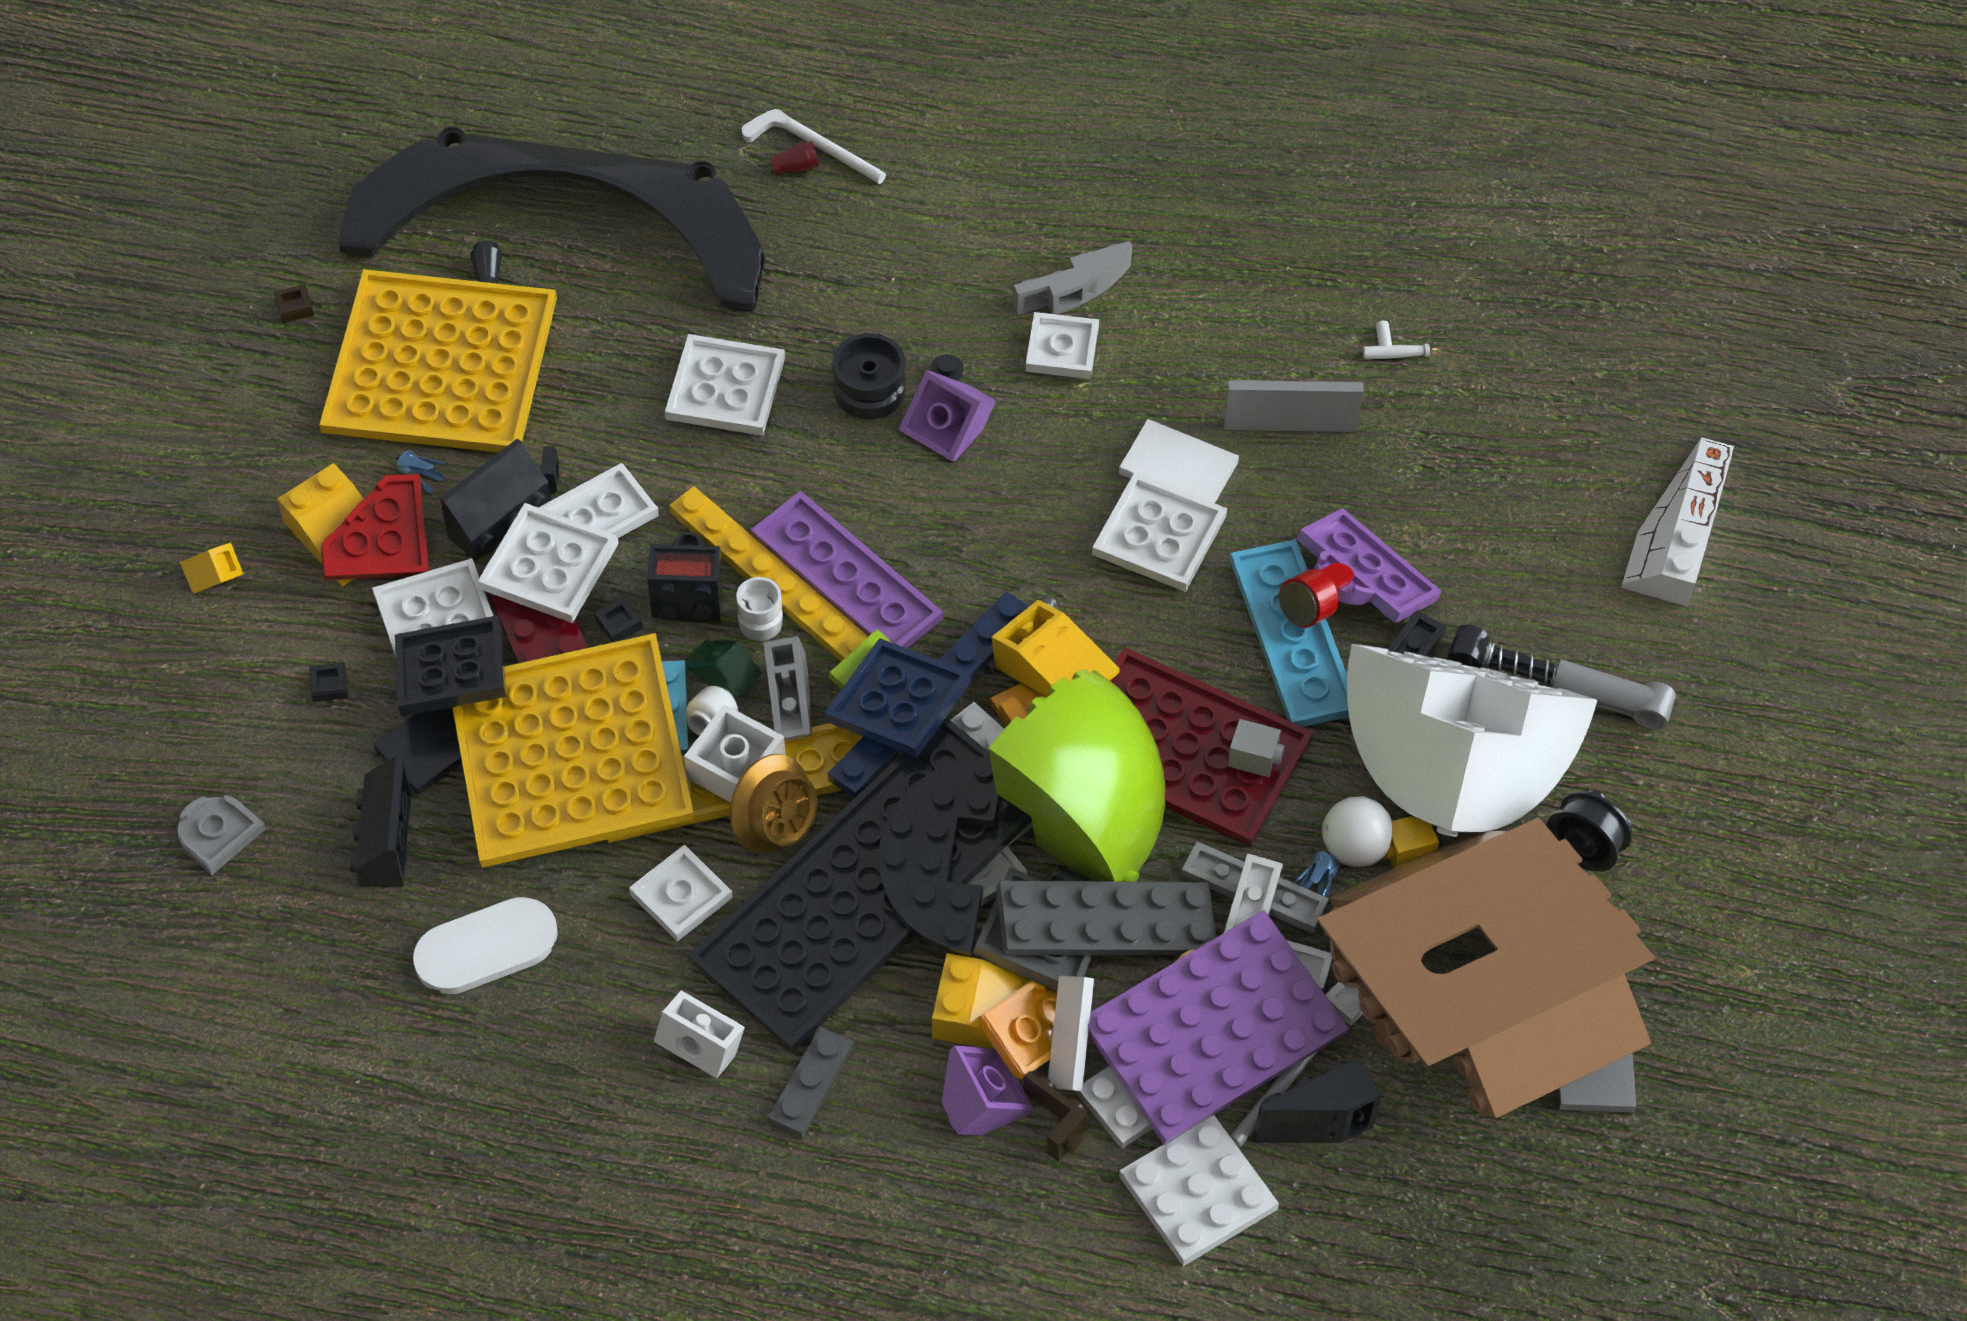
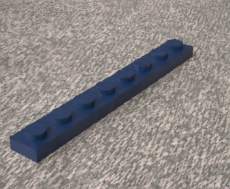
(969, 653)

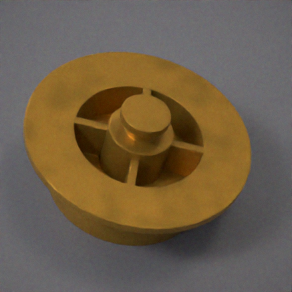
(772, 804)

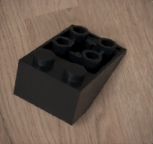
(1321, 1108)

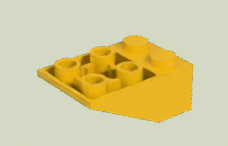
(1046, 647)

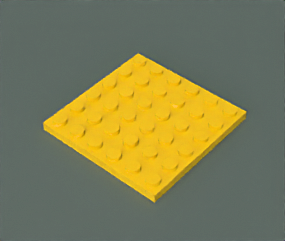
(439, 361)
(573, 753)

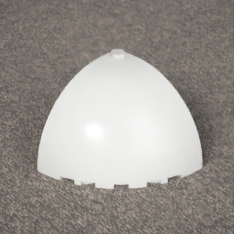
(1460, 739)

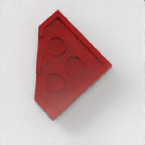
(380, 534)

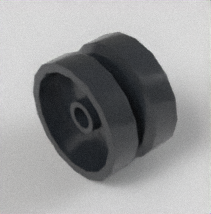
(869, 375)

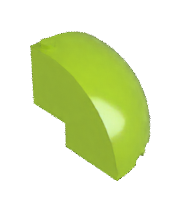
(1085, 777)

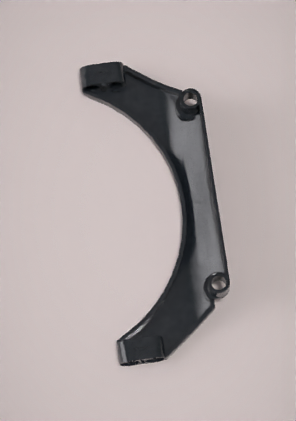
(431, 171)

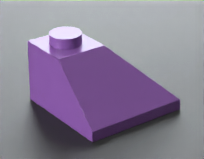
(946, 415)
(981, 1091)

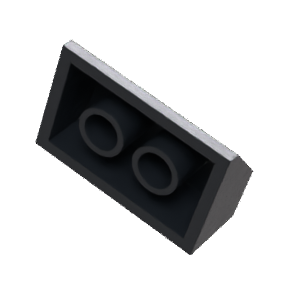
(491, 497)
(382, 826)

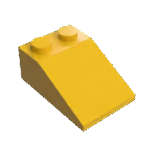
(319, 508)
(965, 993)

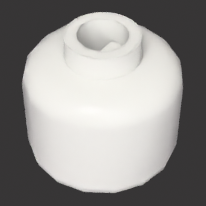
(706, 705)

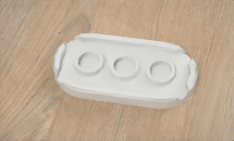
(485, 945)

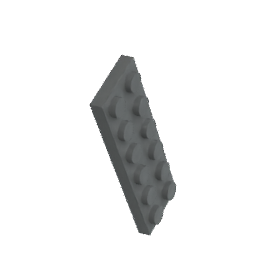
(1104, 917)

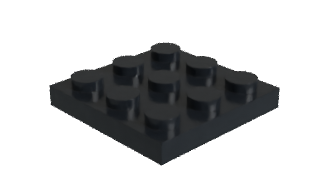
(450, 665)

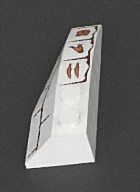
(1678, 528)

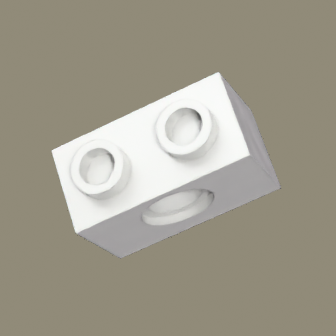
(698, 1034)

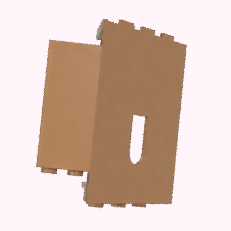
(1517, 1018)

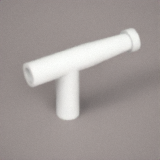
(1387, 350)

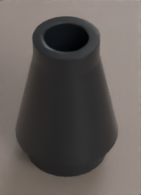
(486, 261)

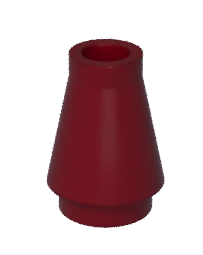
(795, 159)

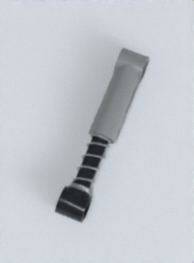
(1647, 703)

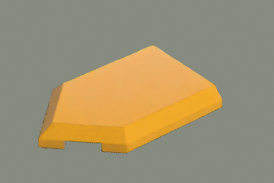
(1022, 1027)

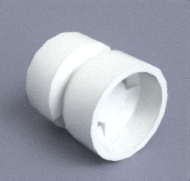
(759, 608)

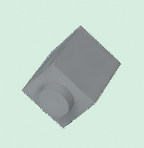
(1255, 748)

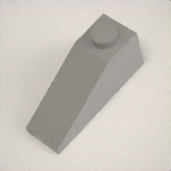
(789, 687)

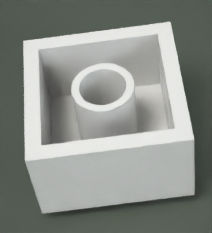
(728, 749)

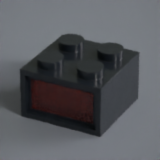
(685, 582)

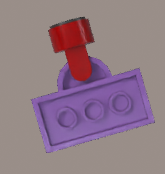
(1352, 569)

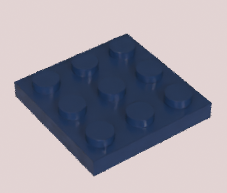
(898, 697)

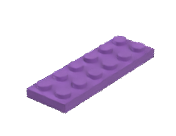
(846, 572)

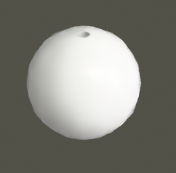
(1357, 831)

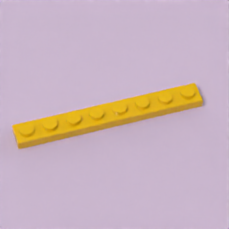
(754, 560)

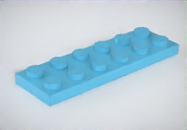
(1300, 659)

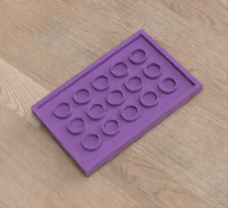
(1214, 1026)

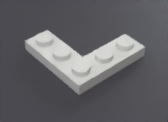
(1256, 894)

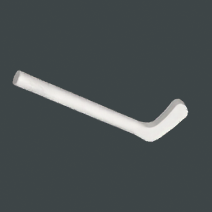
(777, 118)

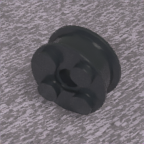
(1592, 828)

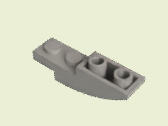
(1085, 279)

